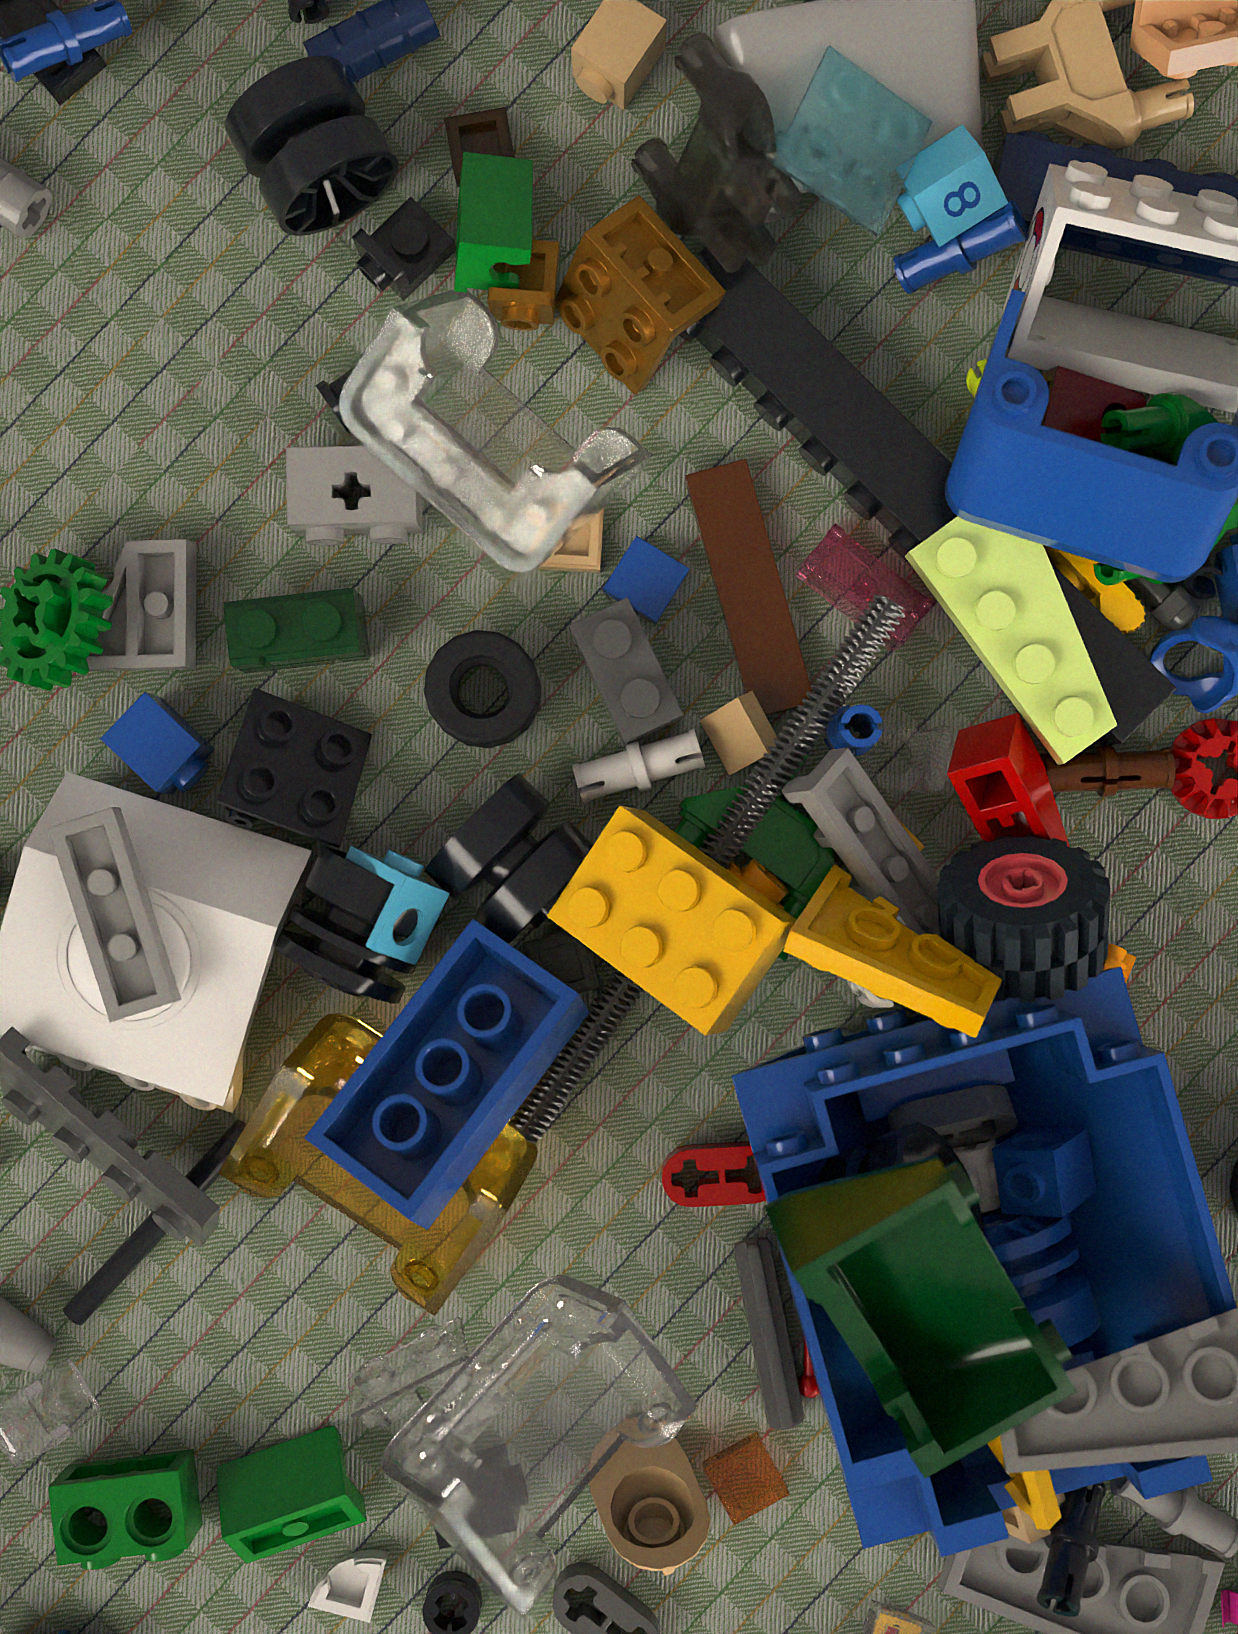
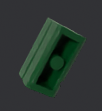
(296, 630)

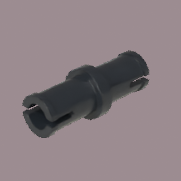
(1071, 1549)

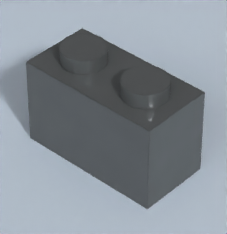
(626, 672)

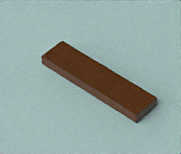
(748, 586)

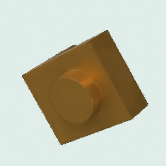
(536, 297)

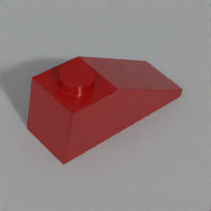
(1004, 781)

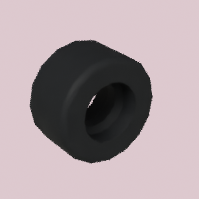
(447, 671)

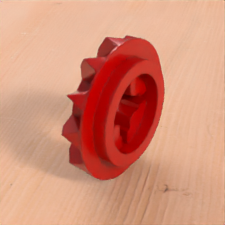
(1193, 780)

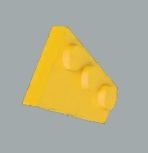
(874, 950)

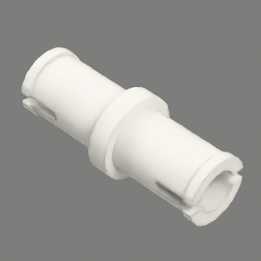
(638, 766)

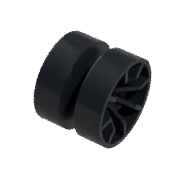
(311, 145)
(501, 850)

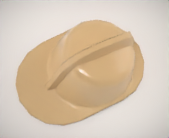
(651, 1506)

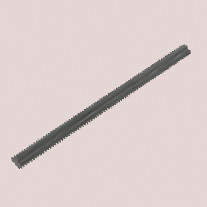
(722, 849)

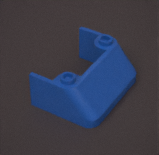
(1084, 492)

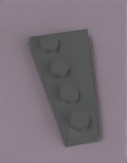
(104, 1141)

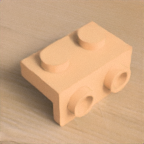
(1185, 35)

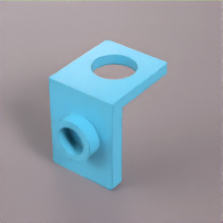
(408, 893)

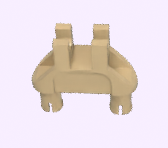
(1078, 79)

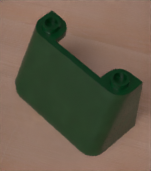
(923, 1304)

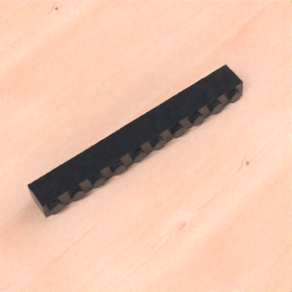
(878, 454)

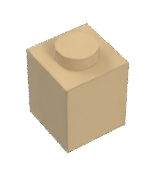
(618, 50)

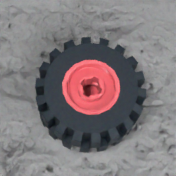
(1027, 914)

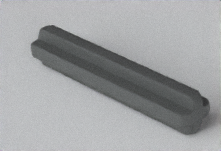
(769, 1332)

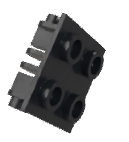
(293, 769)

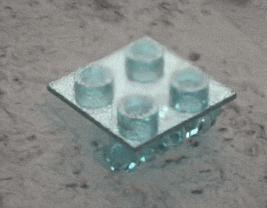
(851, 142)

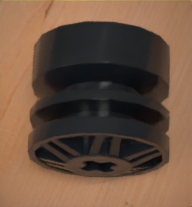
(337, 947)

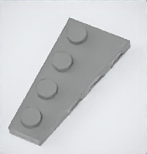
(1140, 1404)
(1123, 1590)

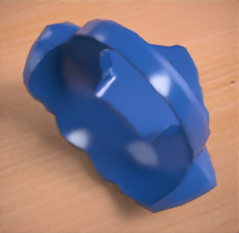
(1210, 689)

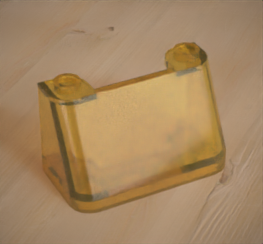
(275, 1154)

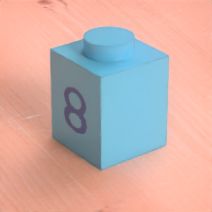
(950, 187)

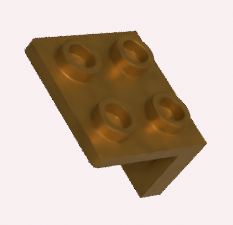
(634, 291)

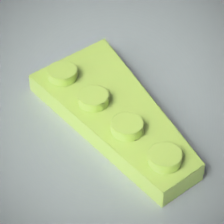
(1020, 628)

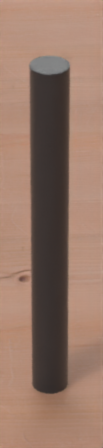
(146, 1235)

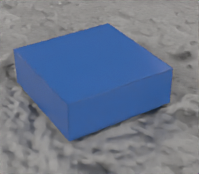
(647, 579)

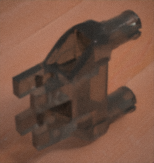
(726, 170)

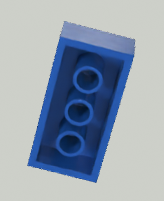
(448, 1074)

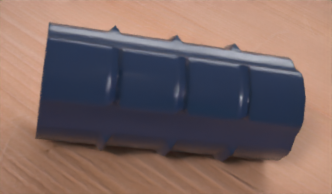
(376, 36)

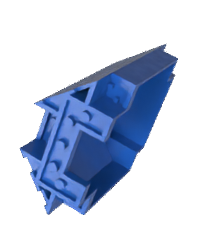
(1139, 1236)

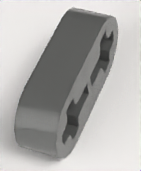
(961, 1115)
(608, 1596)

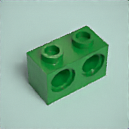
(121, 1493)

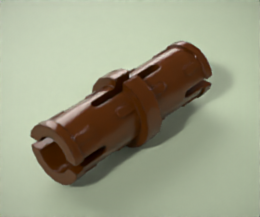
(1112, 771)

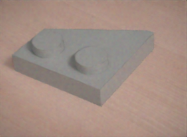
(151, 609)

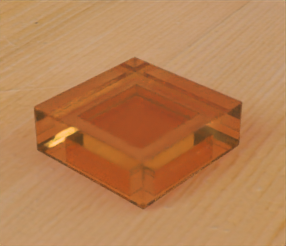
(745, 1478)

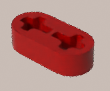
(711, 1191)

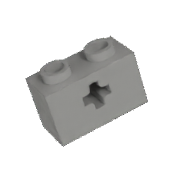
(324, 475)

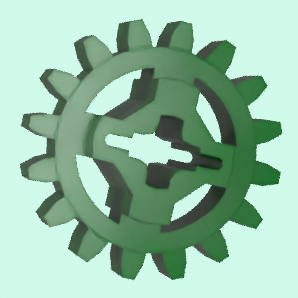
(52, 620)

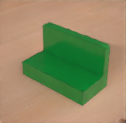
(287, 1495)

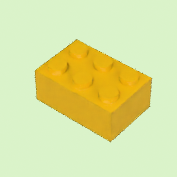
(672, 920)

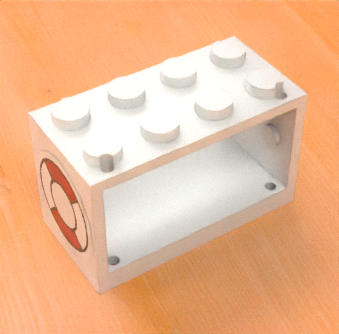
(1111, 344)

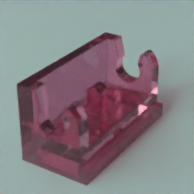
(850, 577)

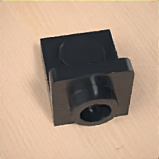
(403, 250)

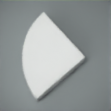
(351, 1585)

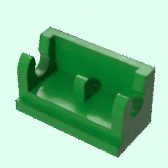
(492, 220)

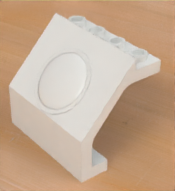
(219, 913)

